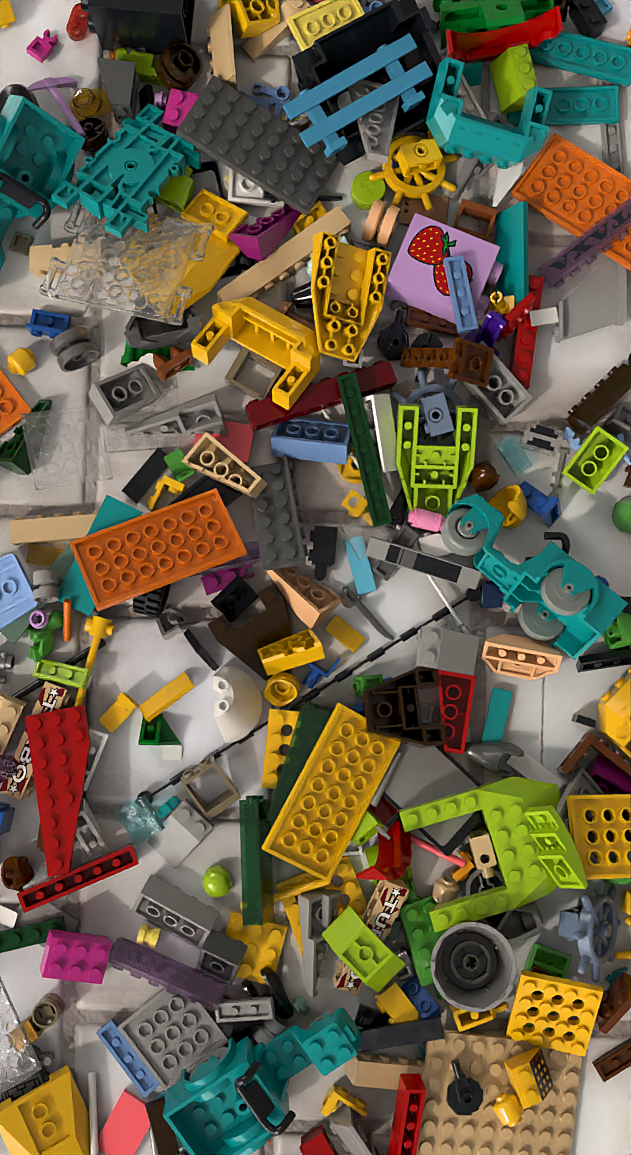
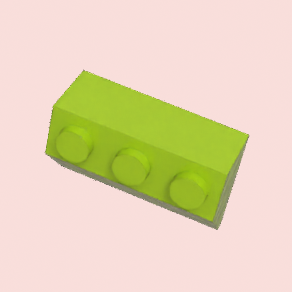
(513, 77)
(595, 459)

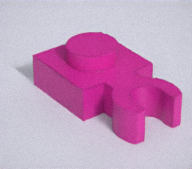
(42, 48)

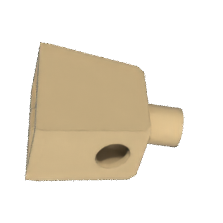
(481, 844)

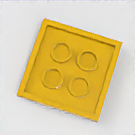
(263, 945)

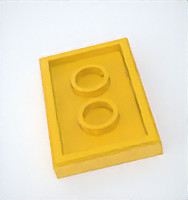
(215, 210)

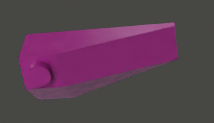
(266, 234)

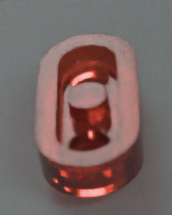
(77, 23)

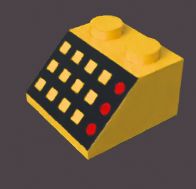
(529, 1077)

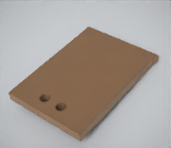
(438, 213)

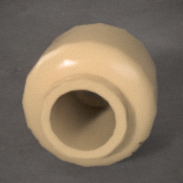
(445, 890)

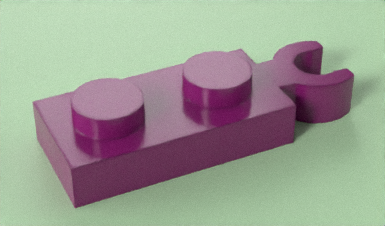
(219, 580)

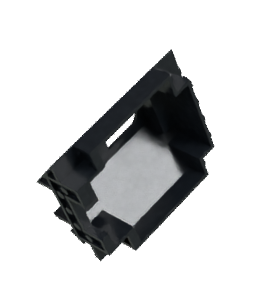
(358, 41)

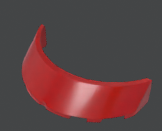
(491, 44)
(393, 854)

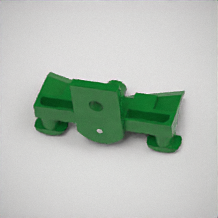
(485, 15)

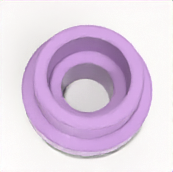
(160, 100)
(34, 619)

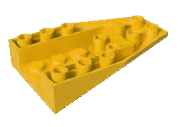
(205, 274)
(346, 294)
(47, 1119)

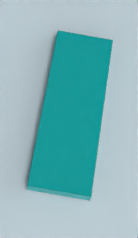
(586, 57)
(579, 106)
(513, 251)
(74, 586)

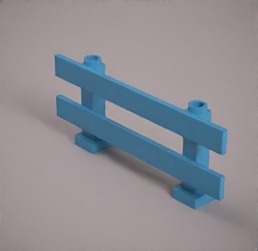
(401, 84)

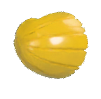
(511, 504)

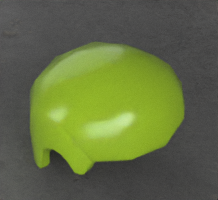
(217, 881)

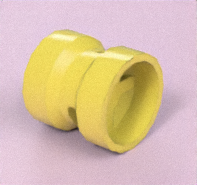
(148, 935)

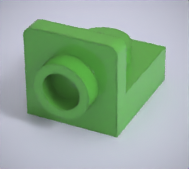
(366, 682)

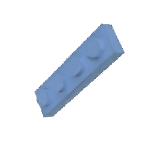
(460, 294)
(127, 1058)

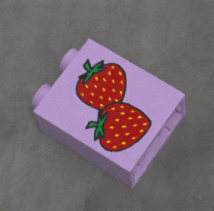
(419, 270)

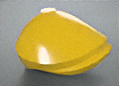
(282, 689)

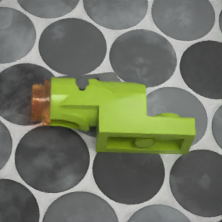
(144, 62)

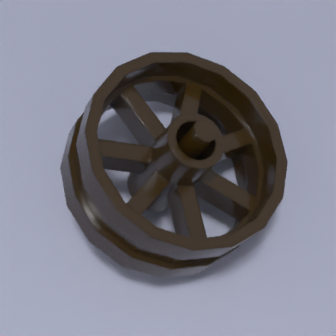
(96, 133)

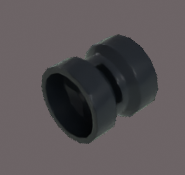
(244, 262)

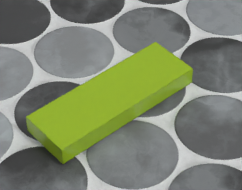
(62, 673)

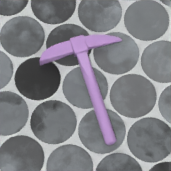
(52, 84)

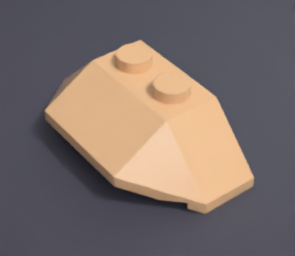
(520, 656)

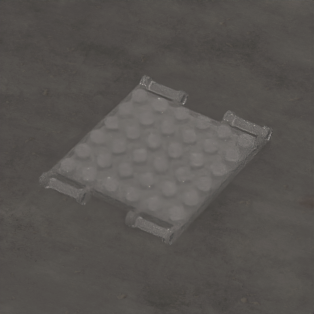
(128, 273)

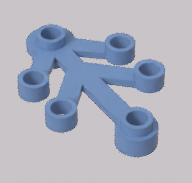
(274, 97)

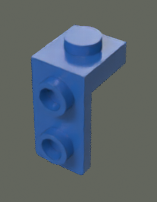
(421, 998)

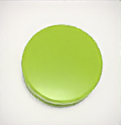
(366, 191)

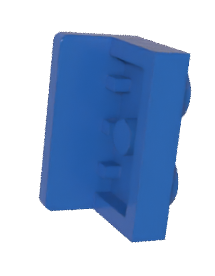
(47, 323)

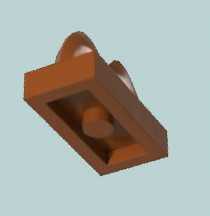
(167, 368)

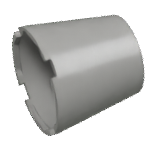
(485, 982)

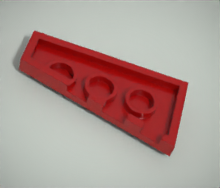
(516, 315)

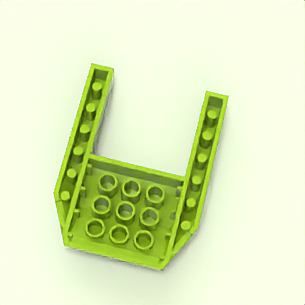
(509, 832)

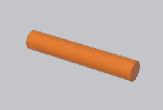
(67, 620)

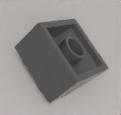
(221, 956)

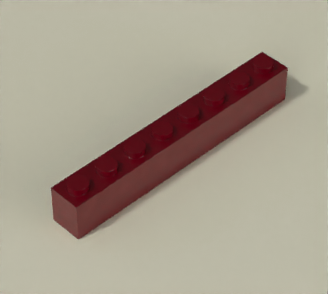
(319, 396)

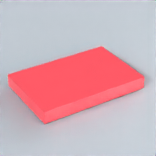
(237, 441)
(125, 1126)

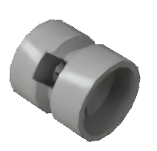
(46, 586)
(271, 1029)

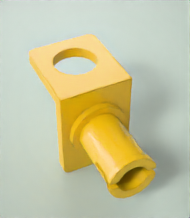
(501, 304)
(359, 507)

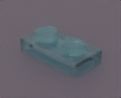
(513, 455)

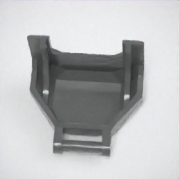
(153, 335)

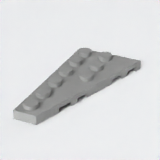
(378, 125)

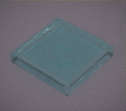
(140, 820)

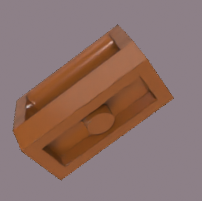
(478, 212)

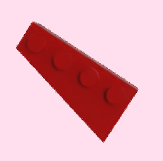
(455, 706)

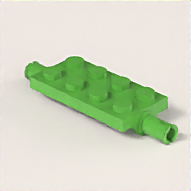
(420, 933)

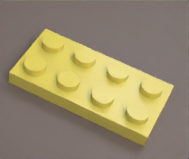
(322, 19)

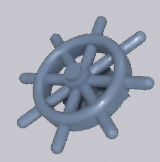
(434, 409)
(593, 927)

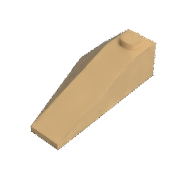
(259, 45)

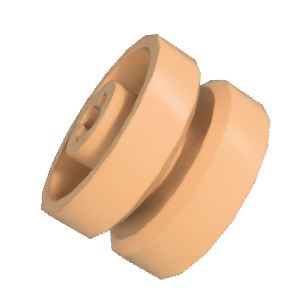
(381, 223)

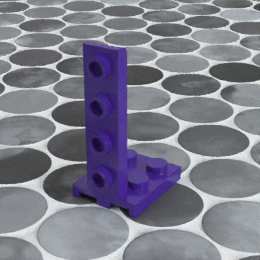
(489, 331)

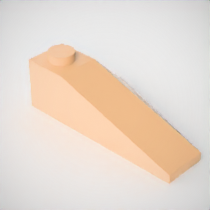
(307, 599)

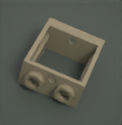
(238, 365)
(220, 803)

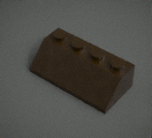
(601, 400)

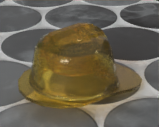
(90, 103)

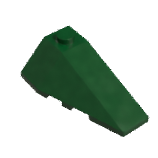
(14, 453)

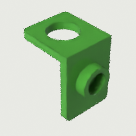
(177, 467)

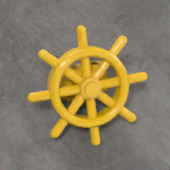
(416, 159)

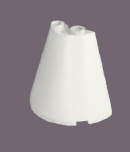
(238, 703)

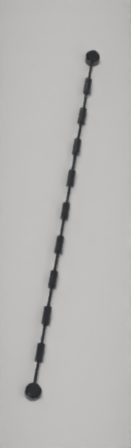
(471, 595)

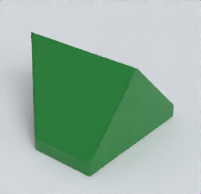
(157, 732)

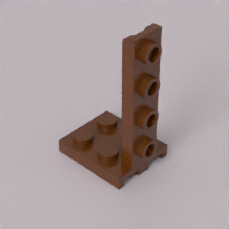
(465, 361)
(582, 749)
(614, 1001)

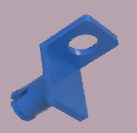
(316, 671)

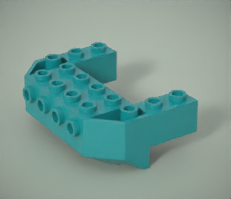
(478, 136)

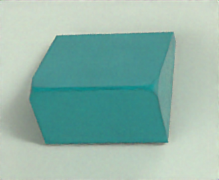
(473, 73)

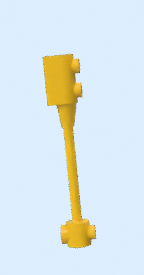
(99, 628)

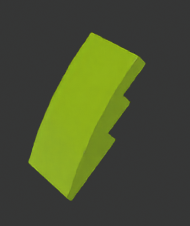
(557, 847)

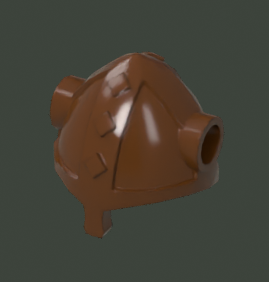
(483, 477)
(16, 872)

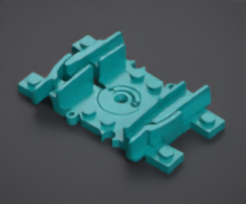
(137, 145)

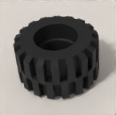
(152, 602)

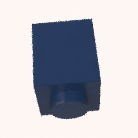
(491, 595)

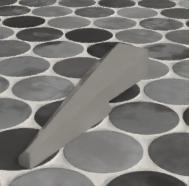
(473, 167)
(191, 418)
(316, 914)

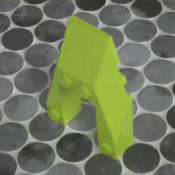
(435, 473)

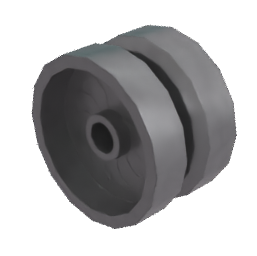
(74, 349)

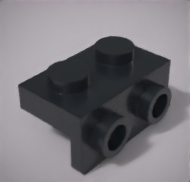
(235, 598)

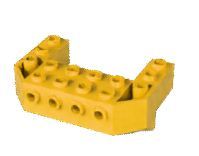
(268, 335)
(615, 716)

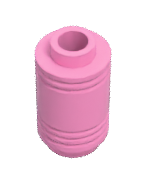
(426, 519)

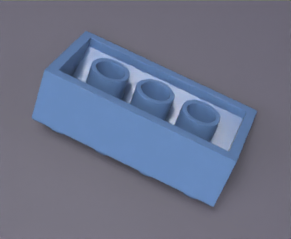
(312, 440)

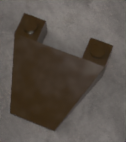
(257, 633)
(395, 711)

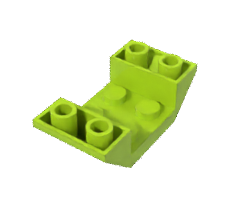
(362, 949)

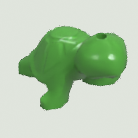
(44, 638)

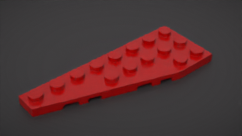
(59, 764)

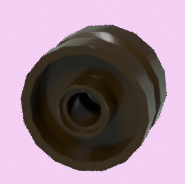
(179, 66)

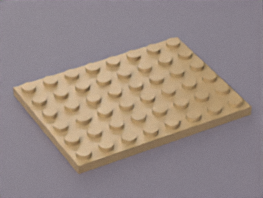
(545, 1126)

